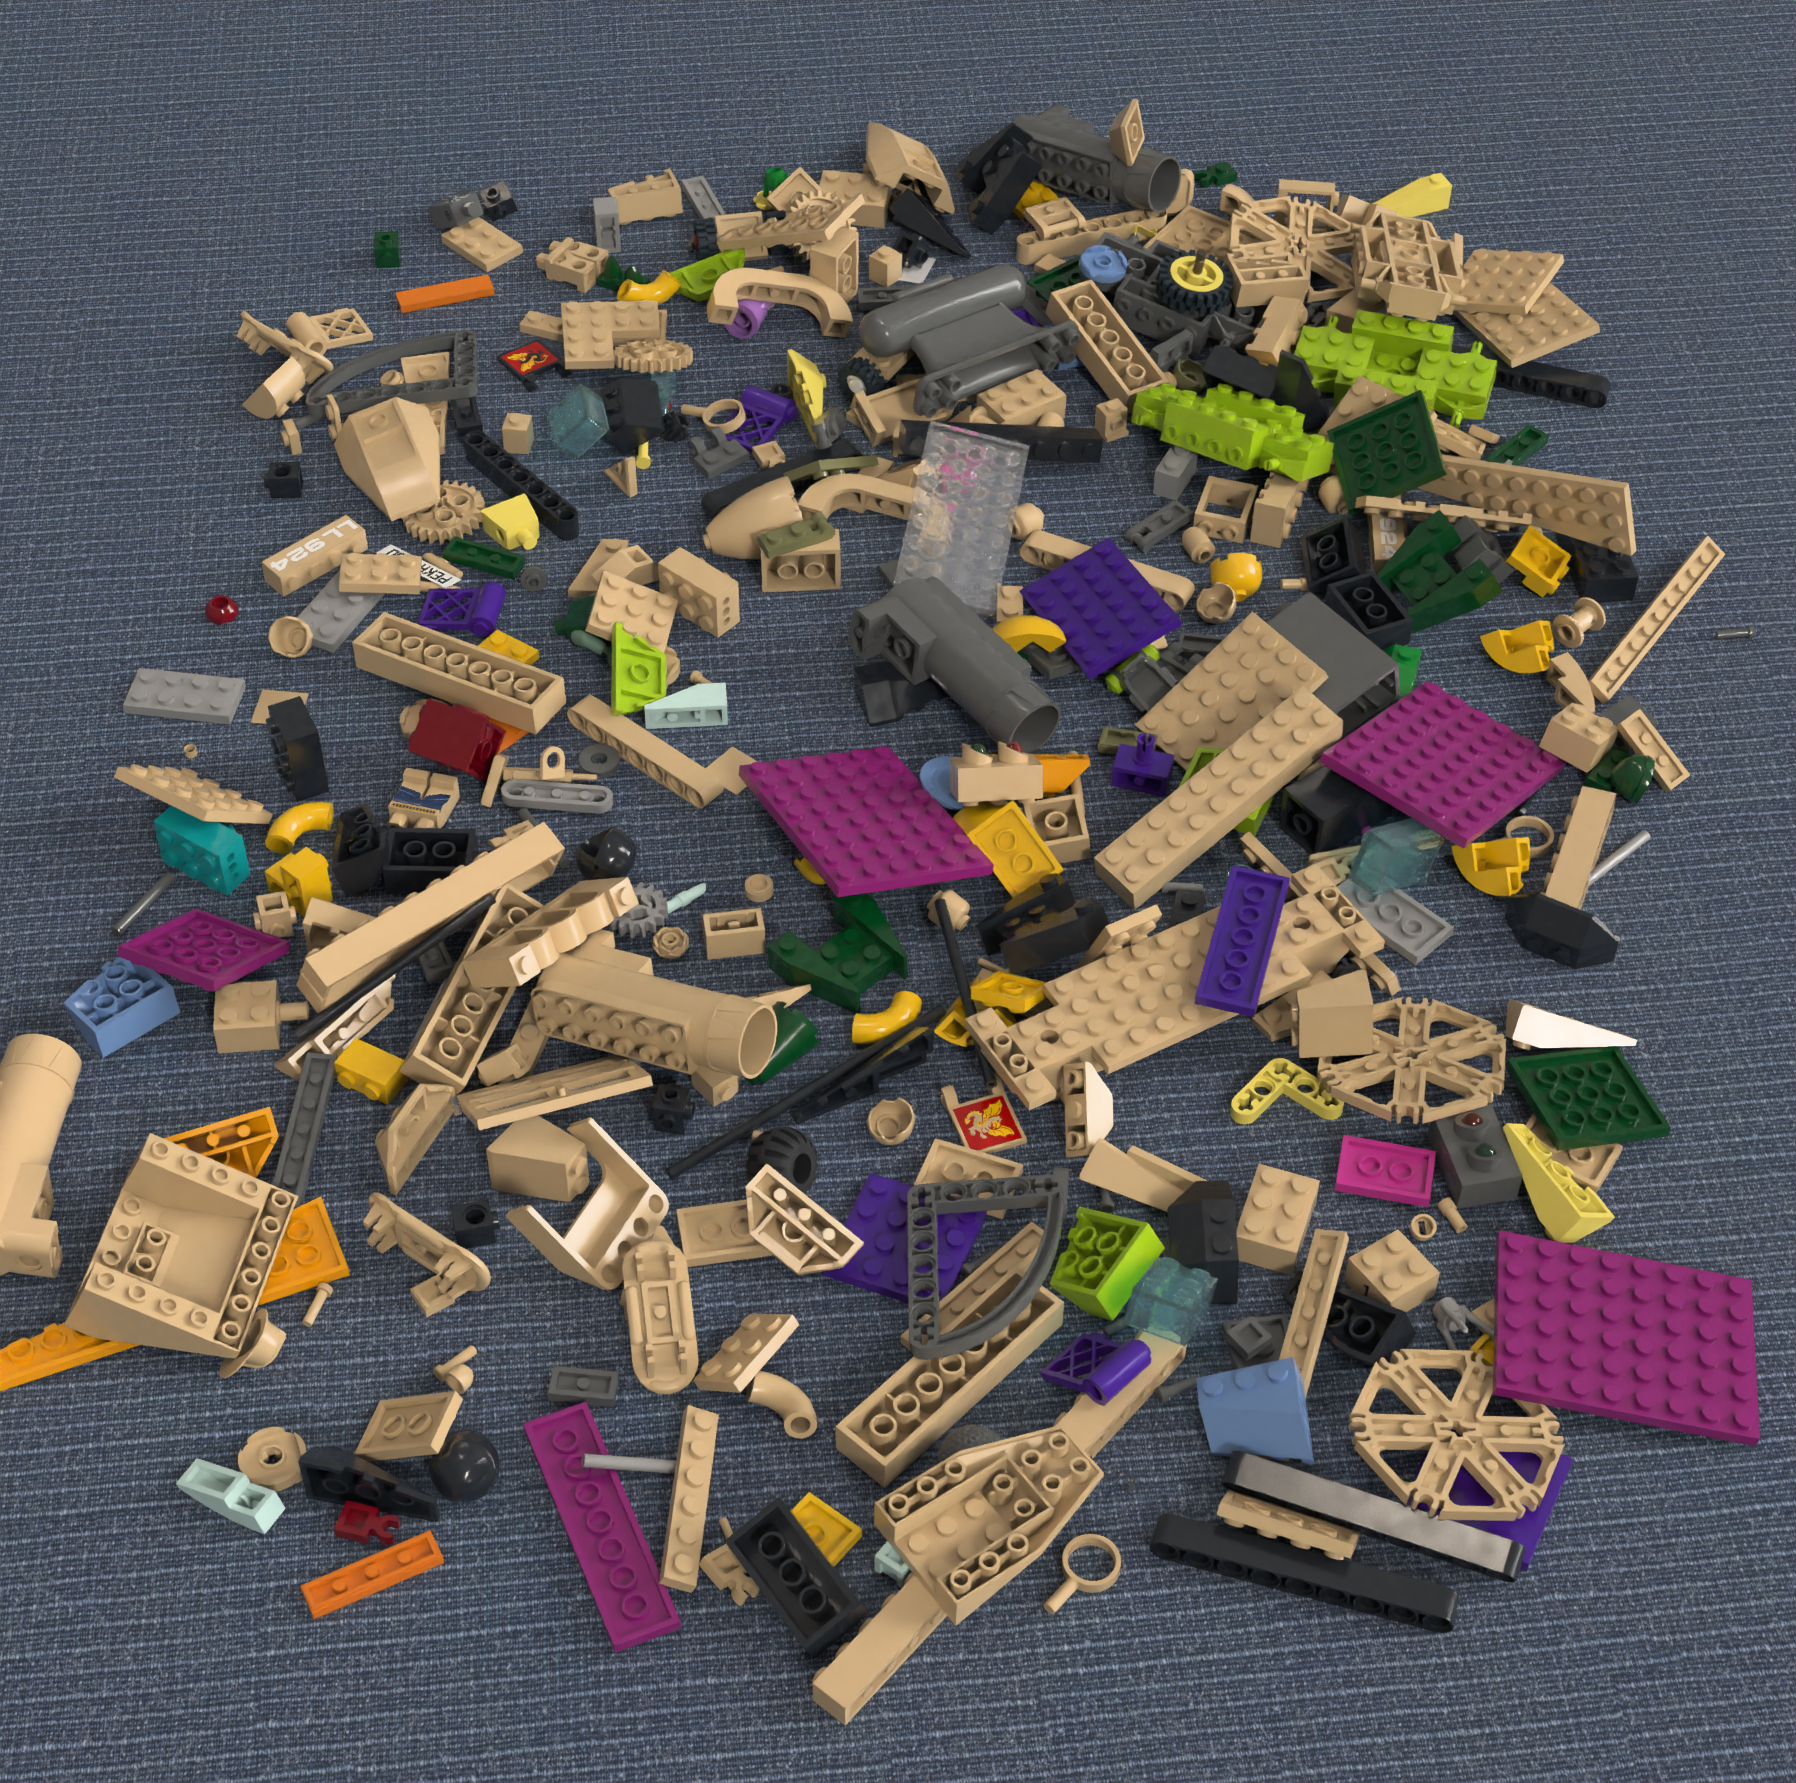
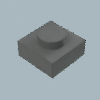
(1248, 1338)

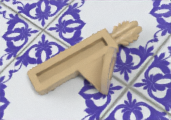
(545, 773)

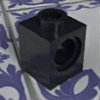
(284, 480)
(474, 1224)

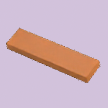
(444, 293)
(371, 1574)

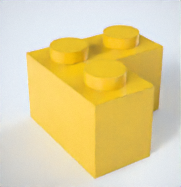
(301, 877)

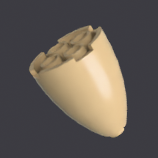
(760, 510)

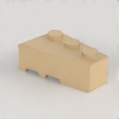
(1259, 281)
(326, 921)

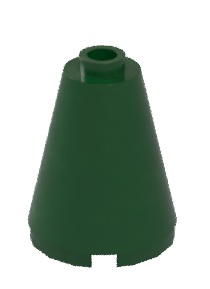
(793, 1041)

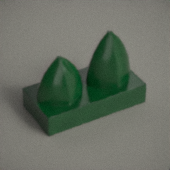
(614, 276)

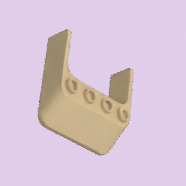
(612, 1222)

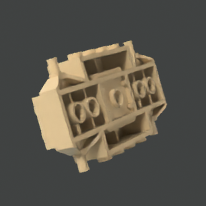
(1406, 267)

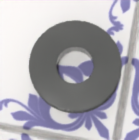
(597, 751)

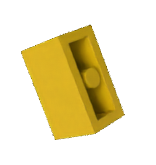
(370, 1071)

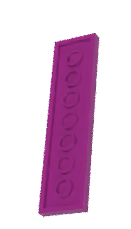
(601, 1529)

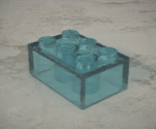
(1395, 856)
(1170, 1300)

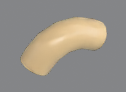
(786, 1400)

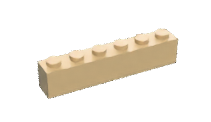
(1579, 846)

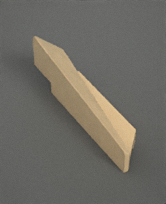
(341, 1030)
(1136, 1175)

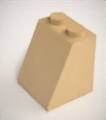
(1334, 1017)
(538, 1161)

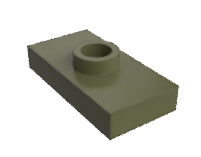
(1113, 737)

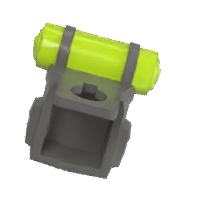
(1142, 679)

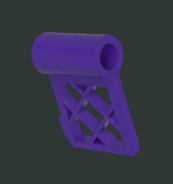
(763, 407)
(480, 612)
(1106, 1375)

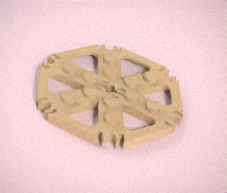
(1282, 242)
(1416, 1059)
(1431, 1430)

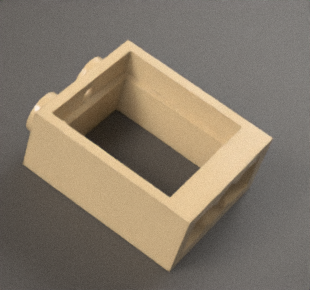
(1308, 187)
(1229, 494)

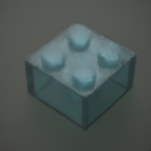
(577, 422)

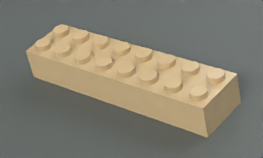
(459, 672)
(465, 1016)
(933, 1394)

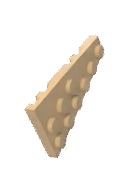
(800, 226)

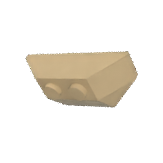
(412, 1131)
(795, 1226)

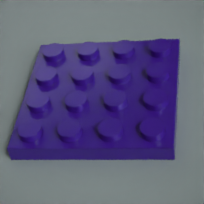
(882, 1224)

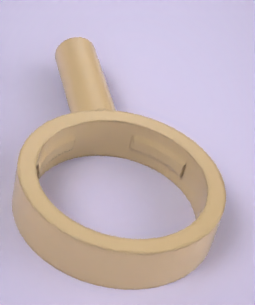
(707, 413)
(1531, 821)
(1074, 1582)

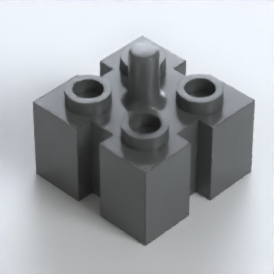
(1479, 544)

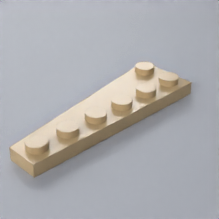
(428, 368)

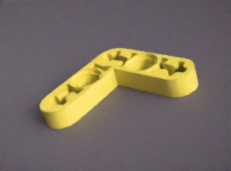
(1280, 1084)

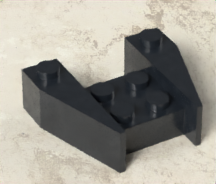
(1005, 171)
(1042, 925)

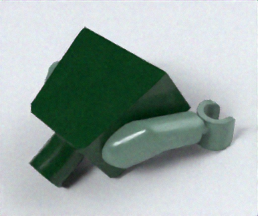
(575, 625)

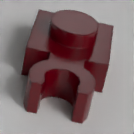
(362, 1521)

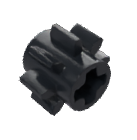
(675, 427)

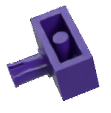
(1142, 768)

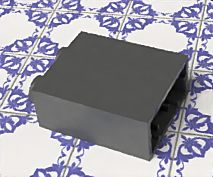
(1359, 673)

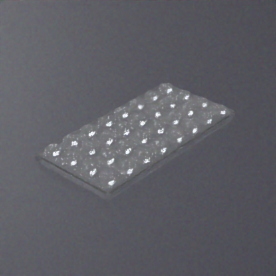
(963, 513)

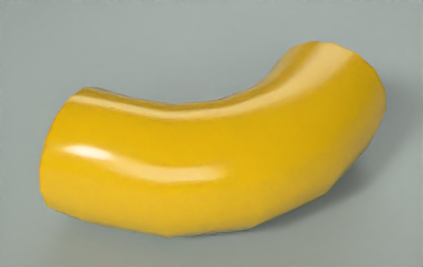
(659, 290)
(296, 822)
(875, 1027)

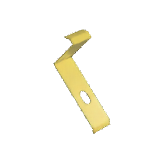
(1144, 231)

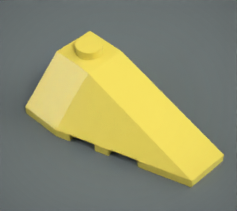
(1419, 197)
(807, 388)

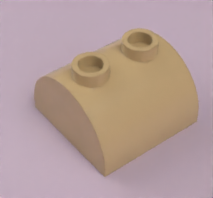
(277, 391)

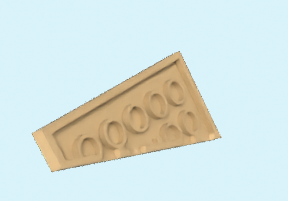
(1491, 520)

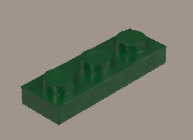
(1520, 446)
(484, 558)

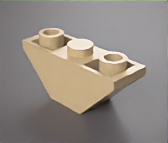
(629, 564)
(1086, 1109)

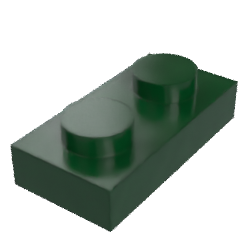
(1600, 776)

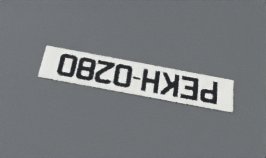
(427, 570)

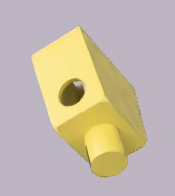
(512, 523)

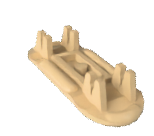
(260, 335)
(426, 1246)
(660, 1316)

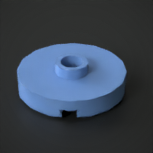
(1103, 264)

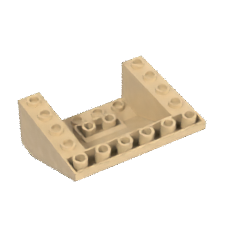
(182, 1254)

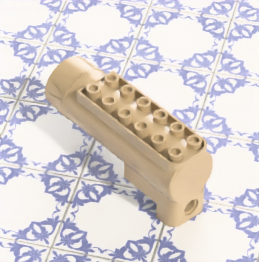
(620, 1007)
(34, 1097)

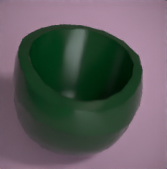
(1633, 776)

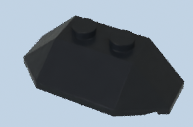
(1560, 931)
(1206, 1235)

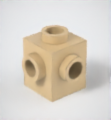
(275, 915)

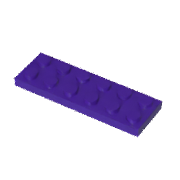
(1242, 941)

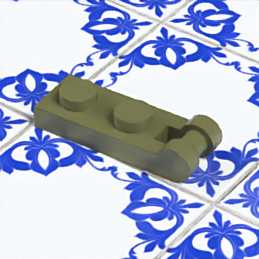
(796, 536)

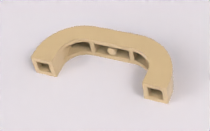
(779, 288)
(854, 490)

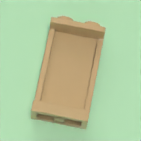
(883, 409)

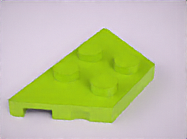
(701, 276)
(636, 672)

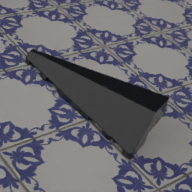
(863, 1081)

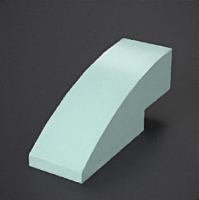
(232, 1495)

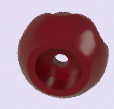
(221, 609)

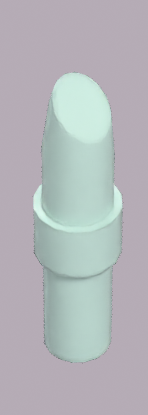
(685, 897)

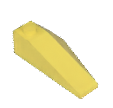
(1557, 1199)

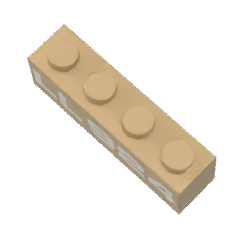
(1384, 538)
(314, 555)

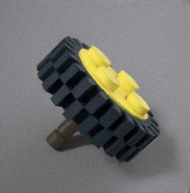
(1194, 282)

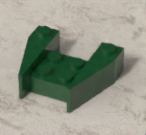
(1430, 582)
(848, 961)

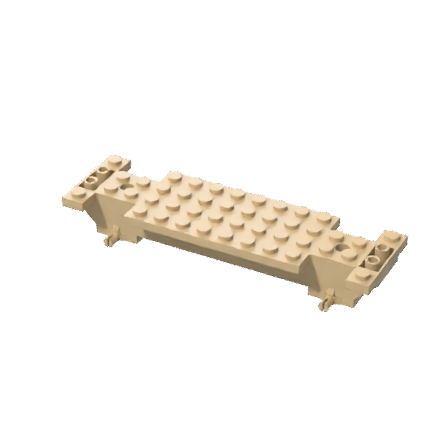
(1147, 992)

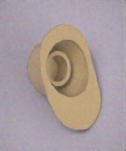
(259, 1347)

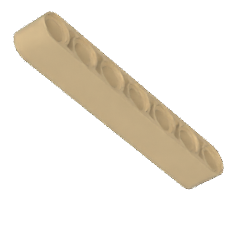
(1074, 242)
(1053, 551)
(646, 752)

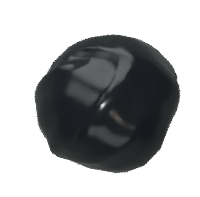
(606, 855)
(465, 1466)

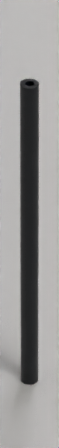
(394, 967)
(963, 984)

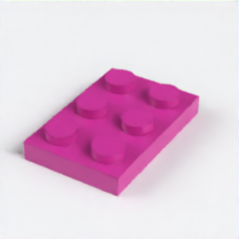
(1385, 1171)

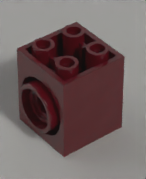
(456, 739)

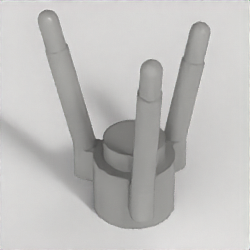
(1453, 1318)

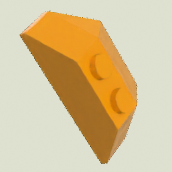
(1060, 770)
(235, 1142)

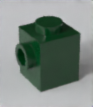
(387, 249)

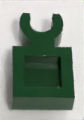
(1218, 174)

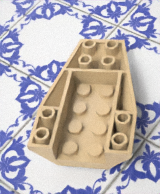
(895, 154)
(392, 456)

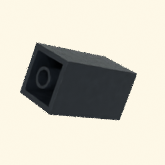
(1328, 810)

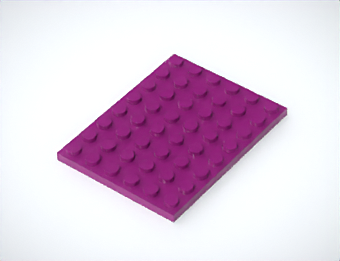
(1443, 763)
(864, 821)
(1625, 1338)

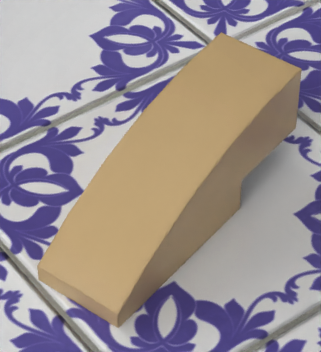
(1569, 682)

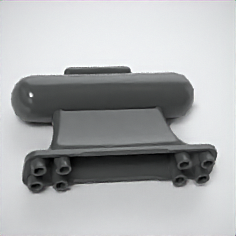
(965, 335)

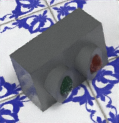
(1475, 1157)

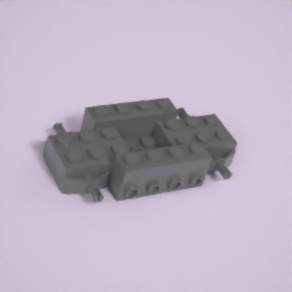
(1145, 312)

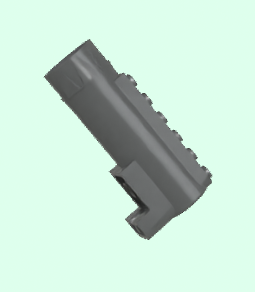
(1086, 166)
(938, 637)

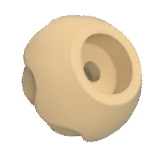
(670, 942)

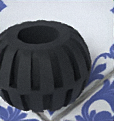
(786, 1152)

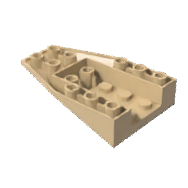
(986, 1514)

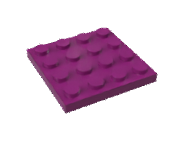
(203, 949)

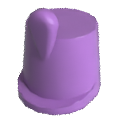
(748, 318)

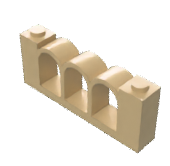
(548, 932)

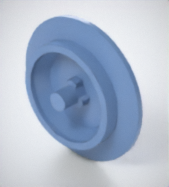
(935, 780)

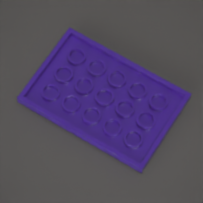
(1101, 607)

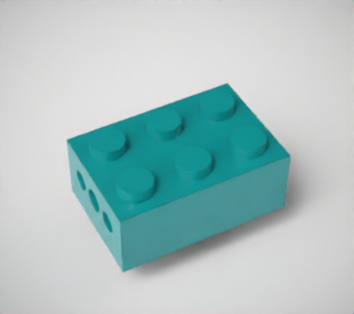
(202, 849)

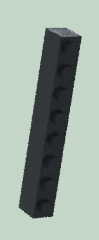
(1044, 442)

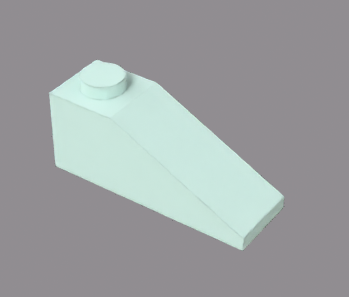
(691, 707)

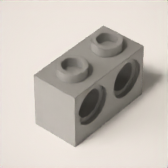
(607, 224)

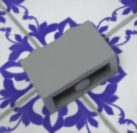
(1174, 472)

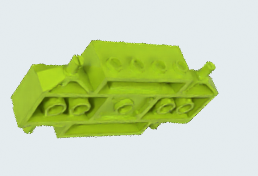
(1403, 358)
(1235, 429)

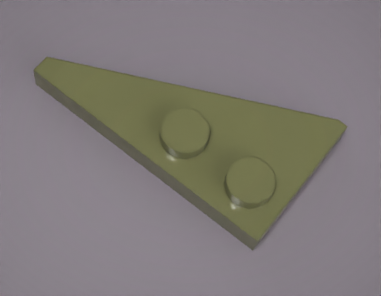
(824, 468)

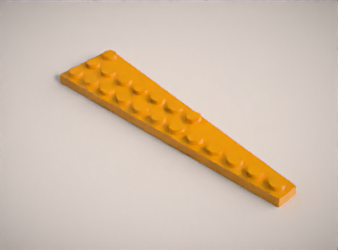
(304, 1259)

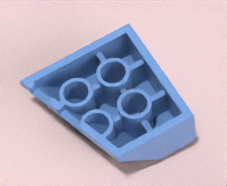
(121, 1005)
(1257, 1411)

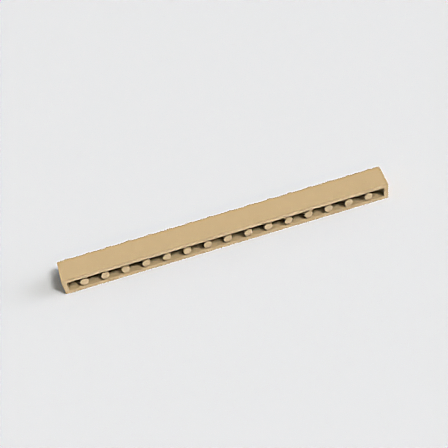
(913, 1613)

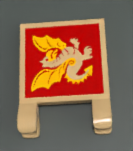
(986, 1122)

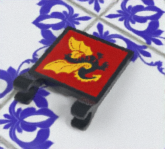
(532, 360)

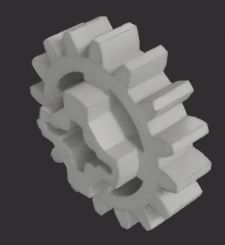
(643, 915)

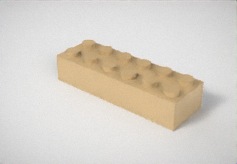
(1105, 343)

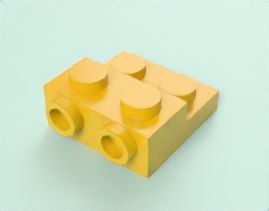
(1539, 561)

